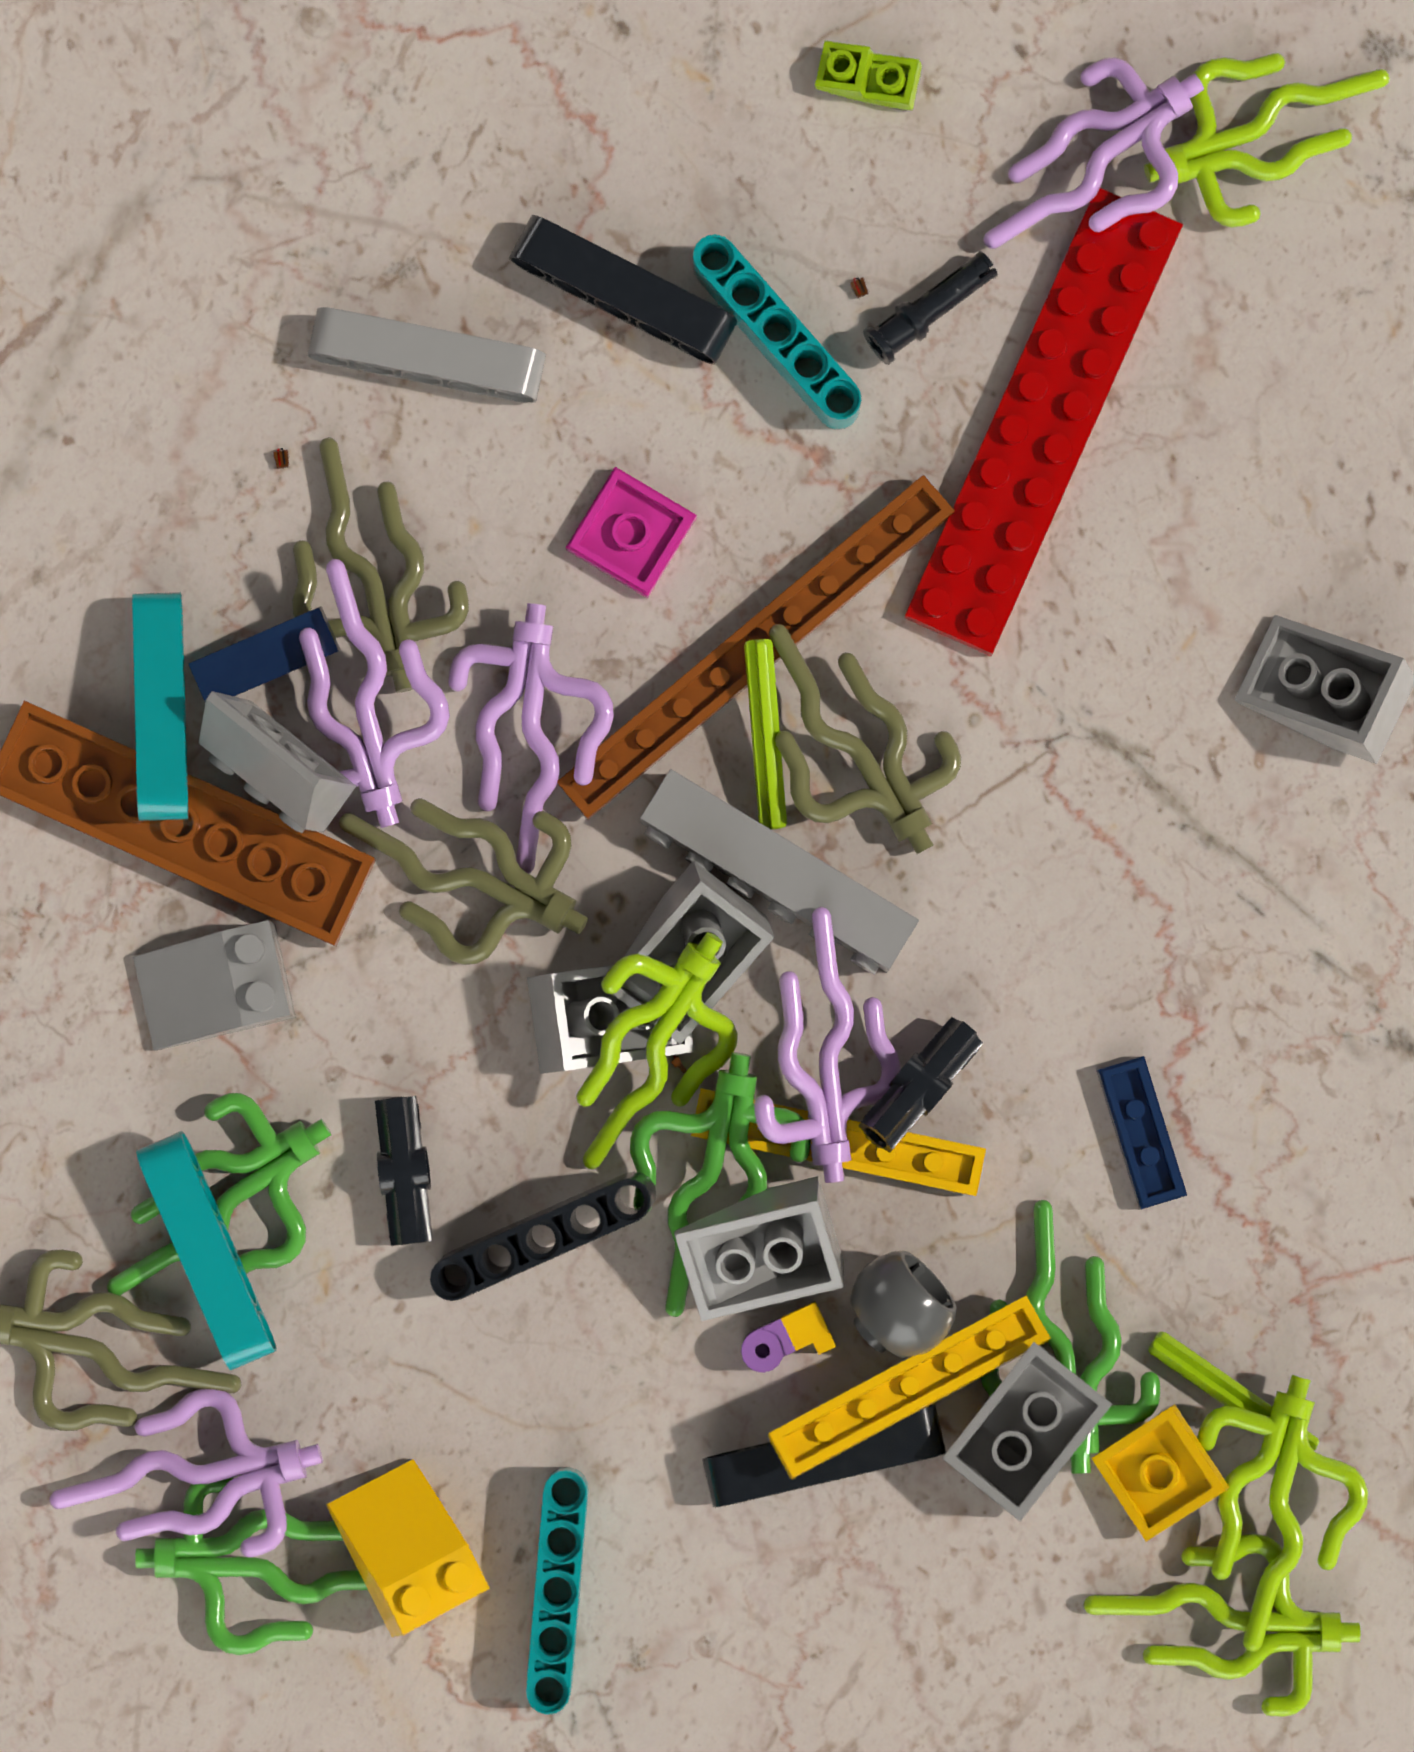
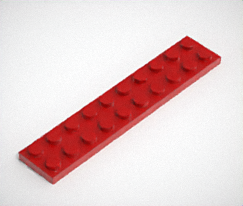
(1042, 426)

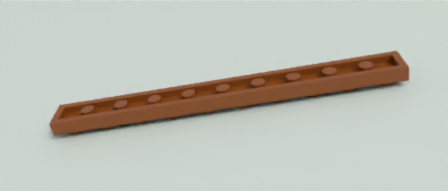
(723, 671)

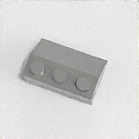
(272, 763)

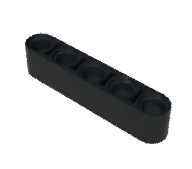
(623, 289)
(523, 1249)
(759, 1472)

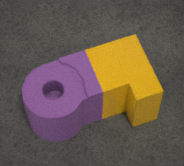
(768, 1344)

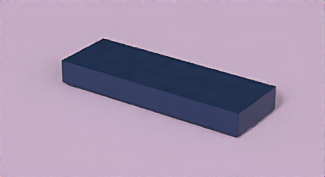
(261, 656)
(1141, 1133)

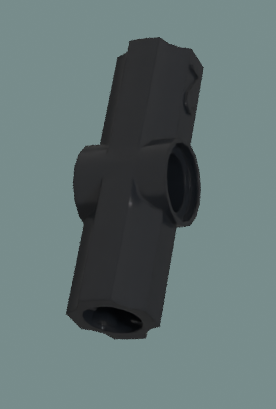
(920, 1084)
(403, 1170)

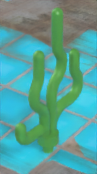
(729, 1112)
(277, 1159)
(1062, 1345)
(200, 1561)

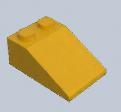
(407, 1548)

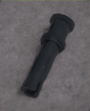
(913, 319)

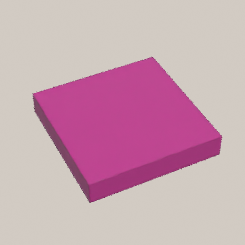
(631, 532)

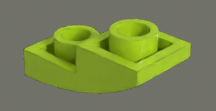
(868, 76)

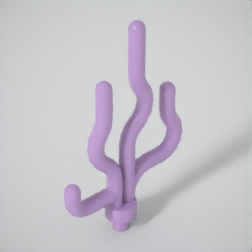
(1137, 122)
(530, 671)
(374, 760)
(826, 1106)
(259, 1470)

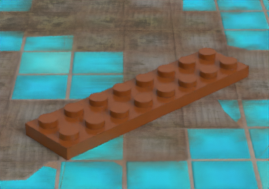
(221, 845)

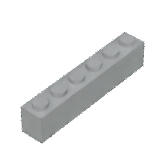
(776, 870)

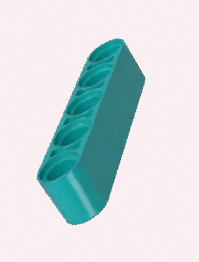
(771, 309)
(160, 706)
(206, 1250)
(553, 1614)

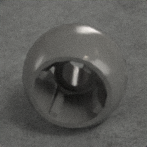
(901, 1305)

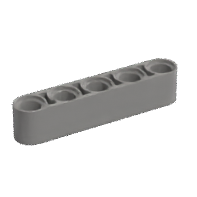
(426, 355)

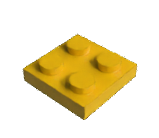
(1160, 1473)

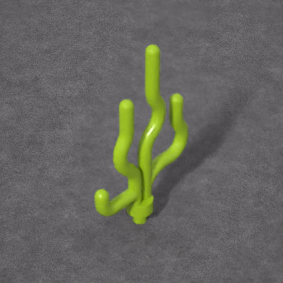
(1205, 151)
(677, 996)
(1284, 1435)
(1296, 1629)

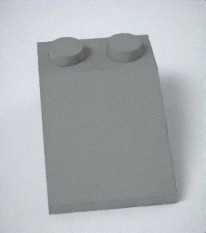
(1327, 687)
(684, 915)
(214, 985)
(572, 1016)
(762, 1251)
(1027, 1431)

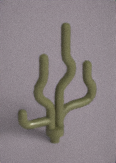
(386, 627)
(890, 795)
(530, 899)
(37, 1329)

